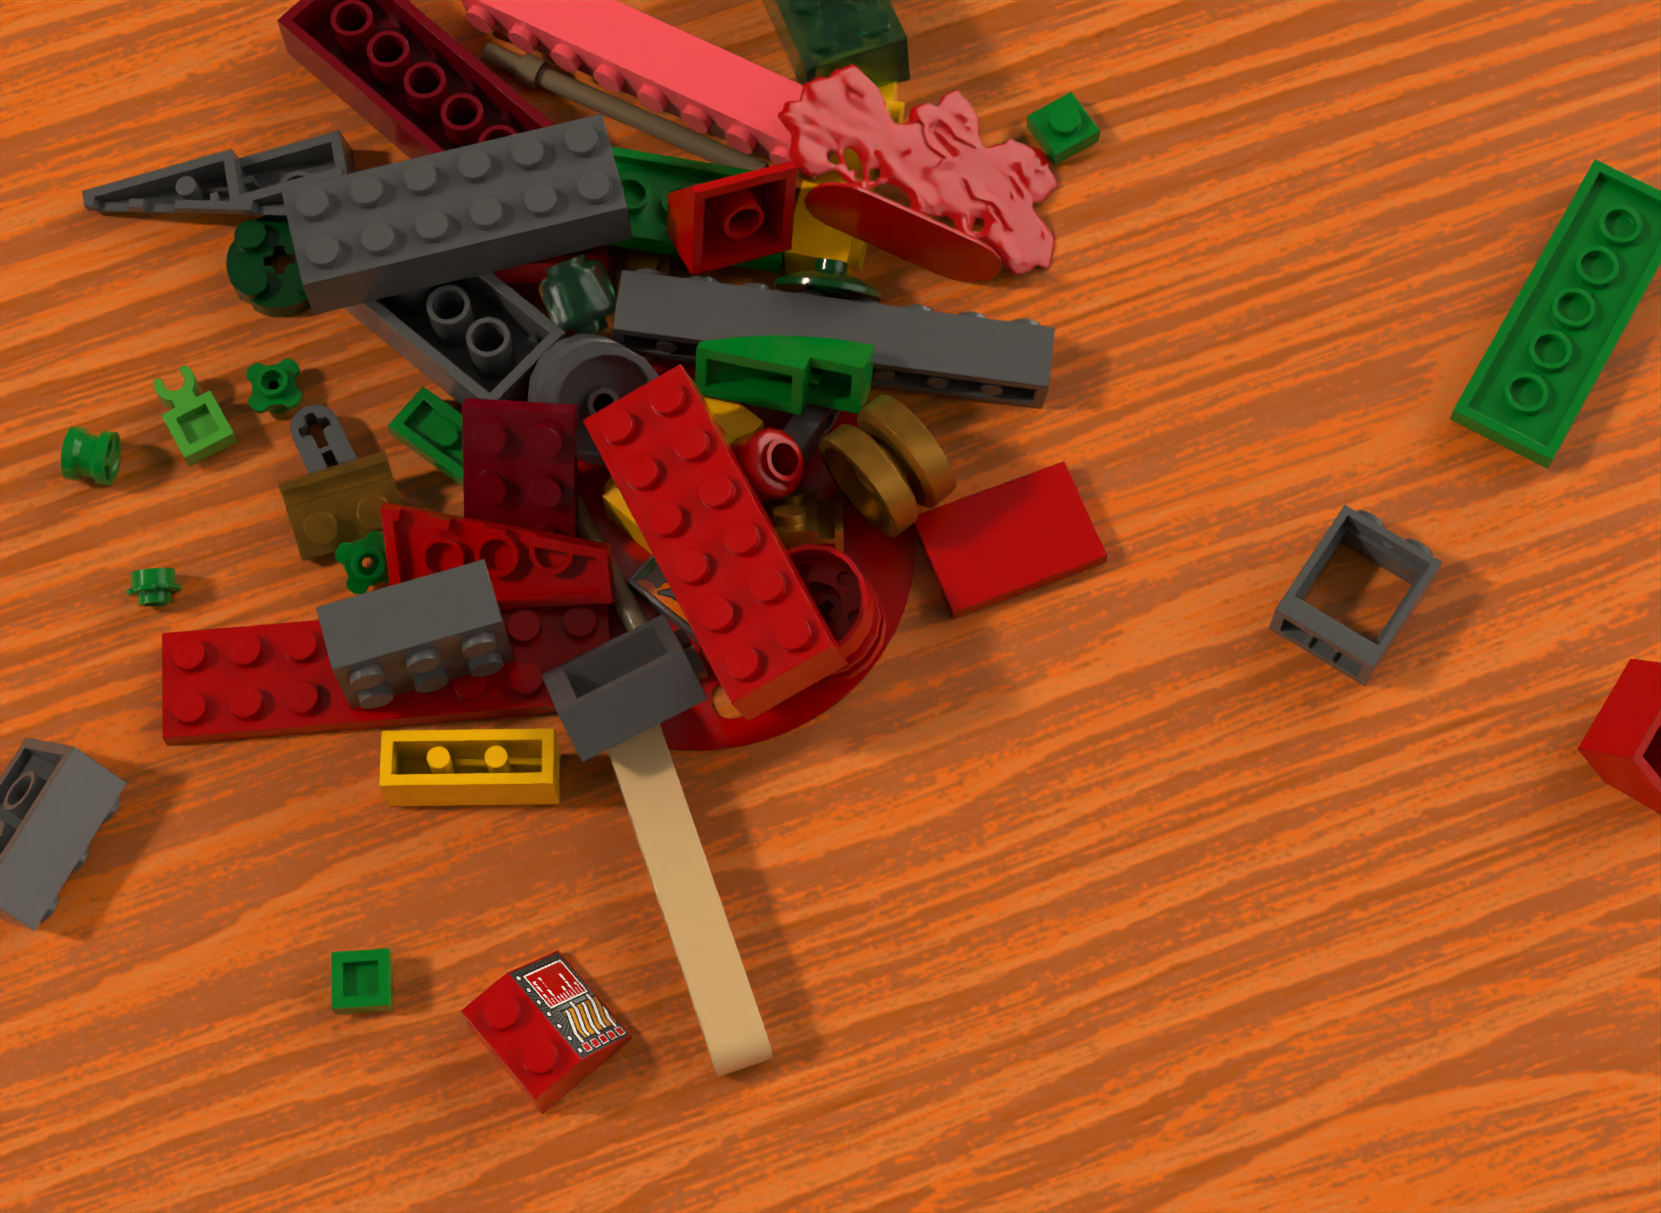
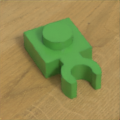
(194, 419)

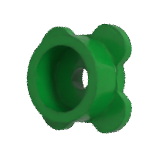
(279, 400)
(352, 555)

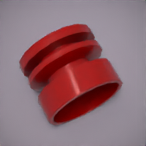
(846, 599)

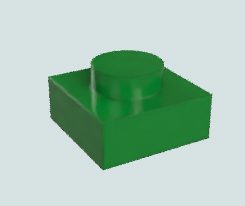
(1063, 128)
(362, 981)

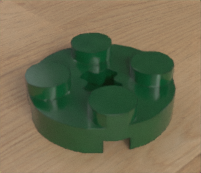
(252, 279)

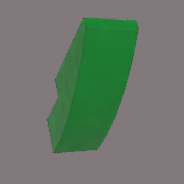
(786, 371)

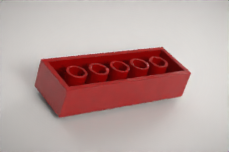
(714, 543)

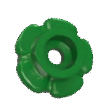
(153, 586)

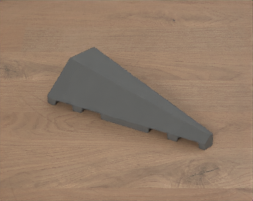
(228, 183)

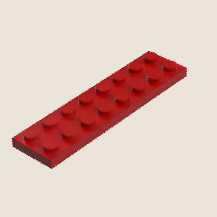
(282, 681)

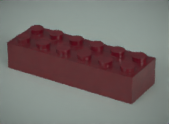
(405, 74)

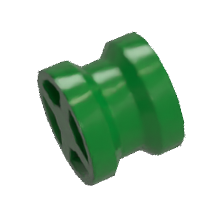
(90, 455)

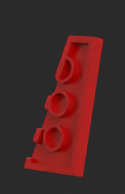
(523, 563)

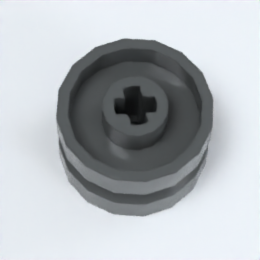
(579, 371)

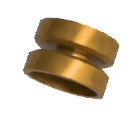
(887, 465)

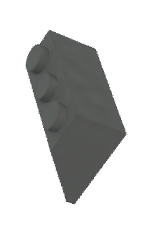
(48, 815)

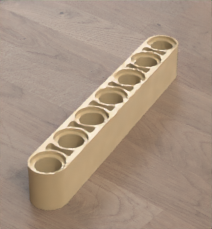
(690, 903)

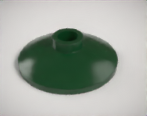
(830, 279)

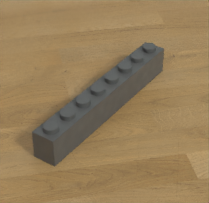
(913, 344)

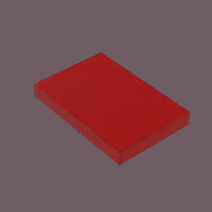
(1009, 539)

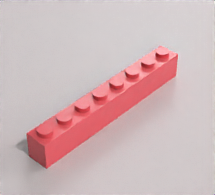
(655, 64)

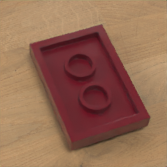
(521, 464)

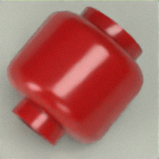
(770, 463)

